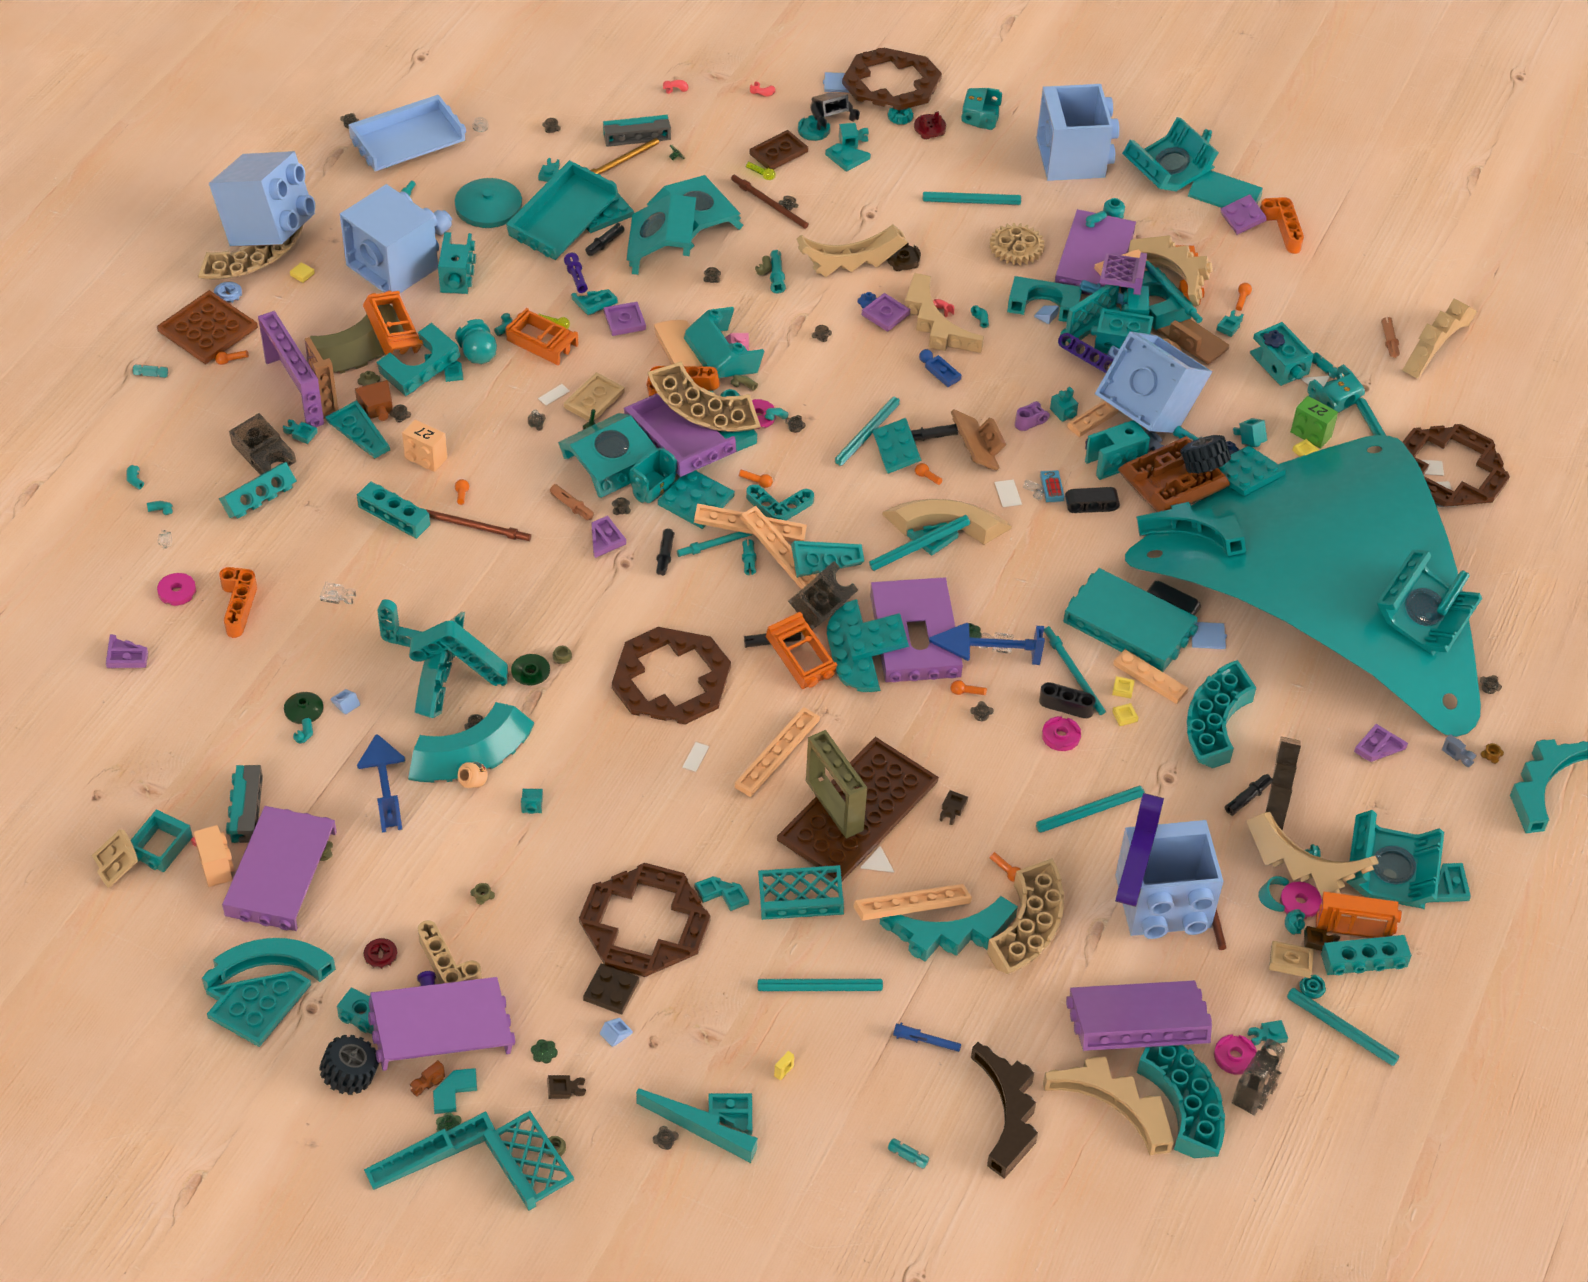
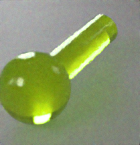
(768, 174)
(562, 321)

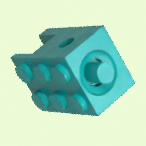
(454, 273)
(1115, 327)
(1288, 360)
(1116, 447)

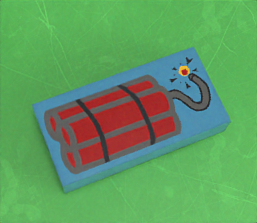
(1052, 485)

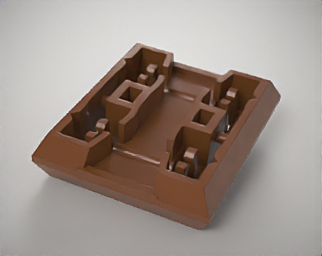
(1169, 479)

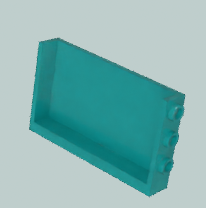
(562, 210)
(1130, 619)

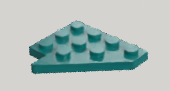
(256, 1005)

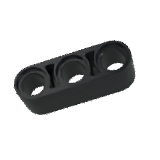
(1092, 500)
(1175, 597)
(1067, 700)

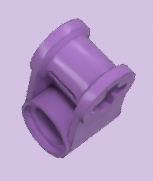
(1030, 416)

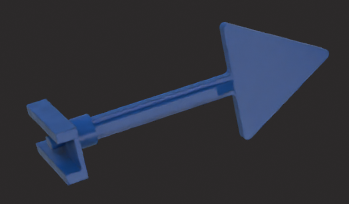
(958, 642)
(381, 754)

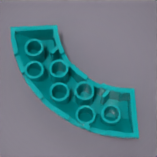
(433, 674)
(1212, 708)
(484, 743)
(1192, 1095)

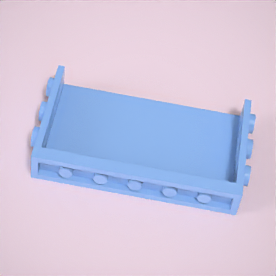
(406, 132)

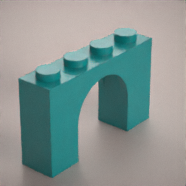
(1028, 289)
(1166, 311)
(409, 378)

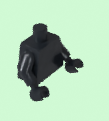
(831, 104)

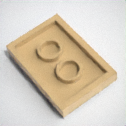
(595, 394)

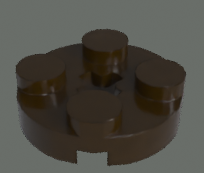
(910, 261)

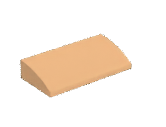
(672, 340)

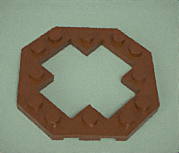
(859, 69)
(1489, 461)
(681, 643)
(665, 952)

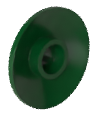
(530, 669)
(303, 706)

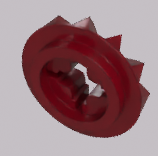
(372, 950)

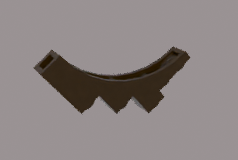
(1283, 779)
(1018, 1108)

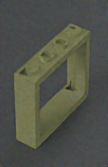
(847, 814)

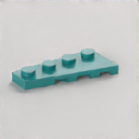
(358, 427)
(816, 556)

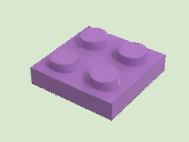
(1243, 214)
(885, 312)
(624, 318)

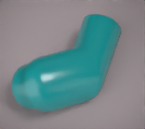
(1095, 218)
(981, 315)
(506, 319)
(771, 412)
(131, 477)
(160, 505)

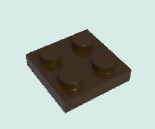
(611, 988)

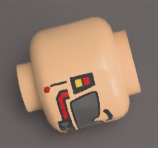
(472, 775)

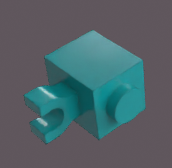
(850, 135)
(1064, 405)
(1252, 432)

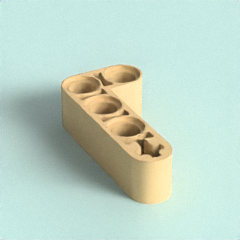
(443, 956)

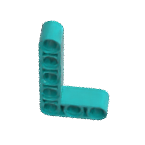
(463, 645)

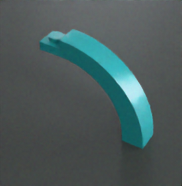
(269, 952)

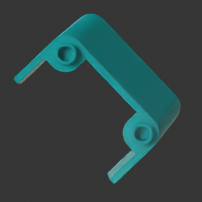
(714, 350)

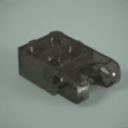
(260, 444)
(821, 596)
(1259, 1078)

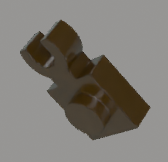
(953, 804)
(1316, 937)
(561, 1087)

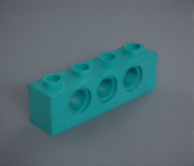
(232, 503)
(393, 509)
(1375, 949)
(351, 1005)

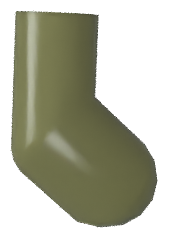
(765, 267)
(737, 379)

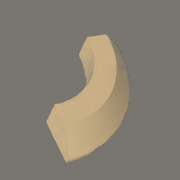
(247, 260)
(701, 405)
(919, 513)
(1038, 919)

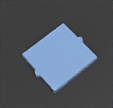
(833, 82)
(1209, 636)

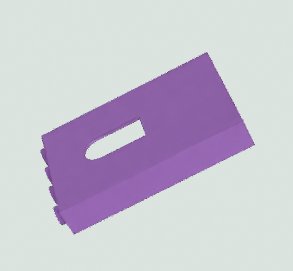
(917, 601)

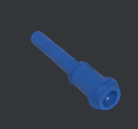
(916, 1035)

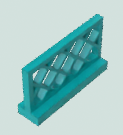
(1089, 311)
(801, 906)
(511, 1168)

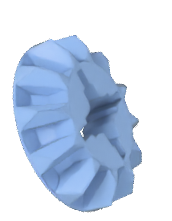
(233, 288)

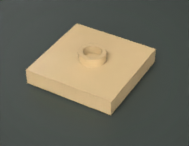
(1291, 959)

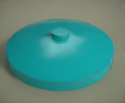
(487, 202)

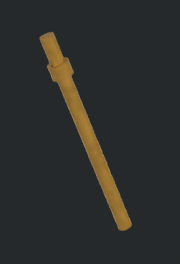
(625, 157)

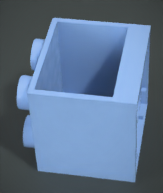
(1076, 132)
(262, 198)
(389, 239)
(1153, 382)
(1179, 881)

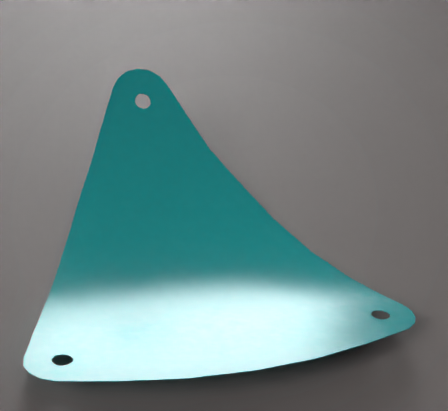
(1322, 557)

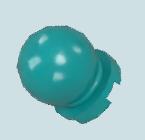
(476, 341)

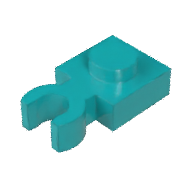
(549, 170)
(1230, 324)
(301, 432)
(1270, 1030)

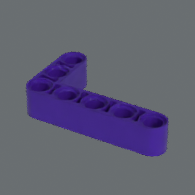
(1089, 353)
(1139, 850)

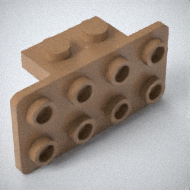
(1195, 340)
(982, 440)

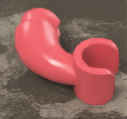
(668, 85)
(768, 91)
(941, 304)

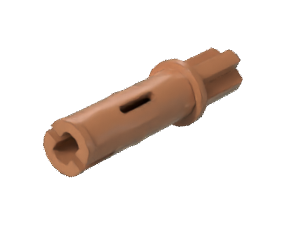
(1391, 340)
(577, 506)

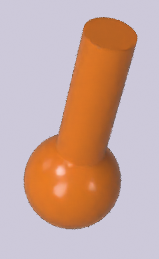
(1244, 290)
(223, 358)
(923, 470)
(764, 480)
(461, 487)
(958, 687)
(1011, 871)

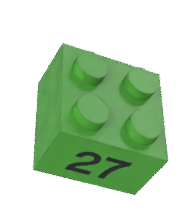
(1314, 422)

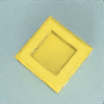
(302, 272)
(1304, 448)
(1123, 687)
(1125, 714)
(784, 1065)

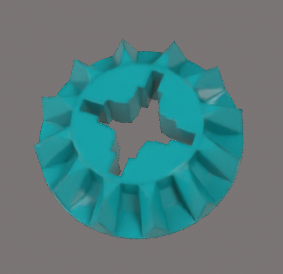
(897, 118)

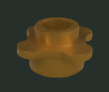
(1492, 752)

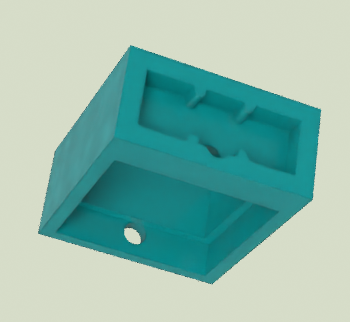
(168, 824)

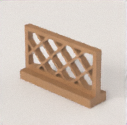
(324, 372)

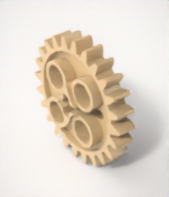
(1017, 244)

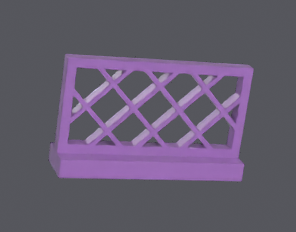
(1125, 277)

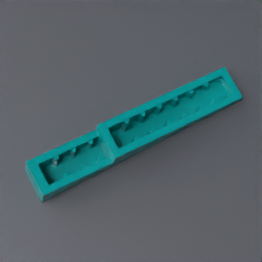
(700, 1123)
(429, 1151)

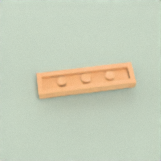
(1150, 676)

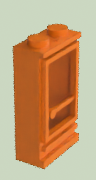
(392, 341)
(550, 351)
(789, 626)
(1336, 904)

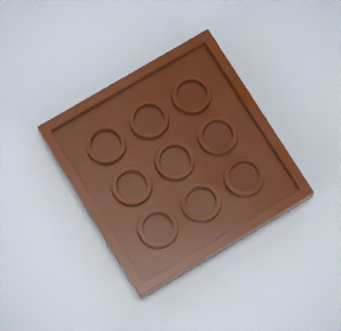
(207, 326)

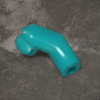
(306, 733)

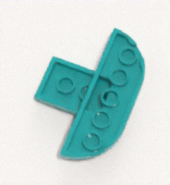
(856, 642)

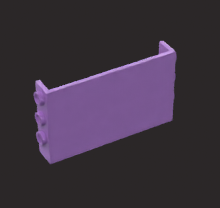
(1089, 245)
(280, 346)
(688, 442)
(277, 867)
(1139, 1015)
(439, 1020)

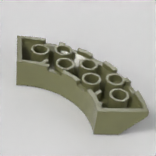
(356, 344)

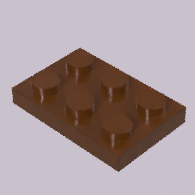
(778, 150)

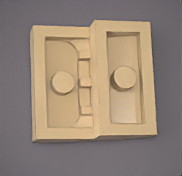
(115, 858)

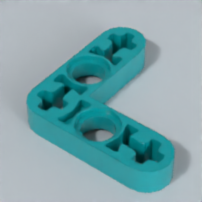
(781, 509)
(397, 634)

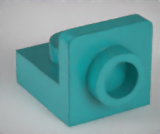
(532, 801)

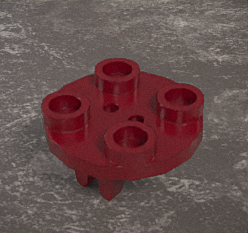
(930, 125)

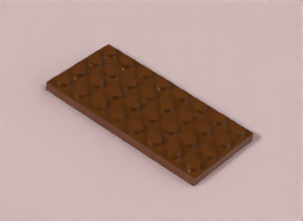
(892, 791)

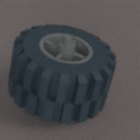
(1205, 454)
(349, 1064)

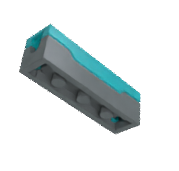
(636, 130)
(245, 802)

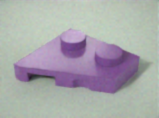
(606, 536)
(125, 654)
(1379, 744)

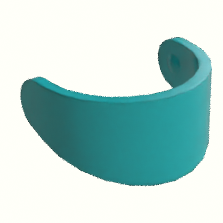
(1265, 896)

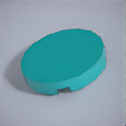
(808, 130)

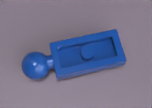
(939, 368)

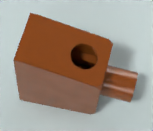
(375, 400)

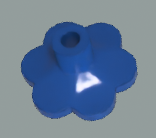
(866, 299)

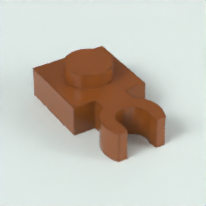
(431, 1076)

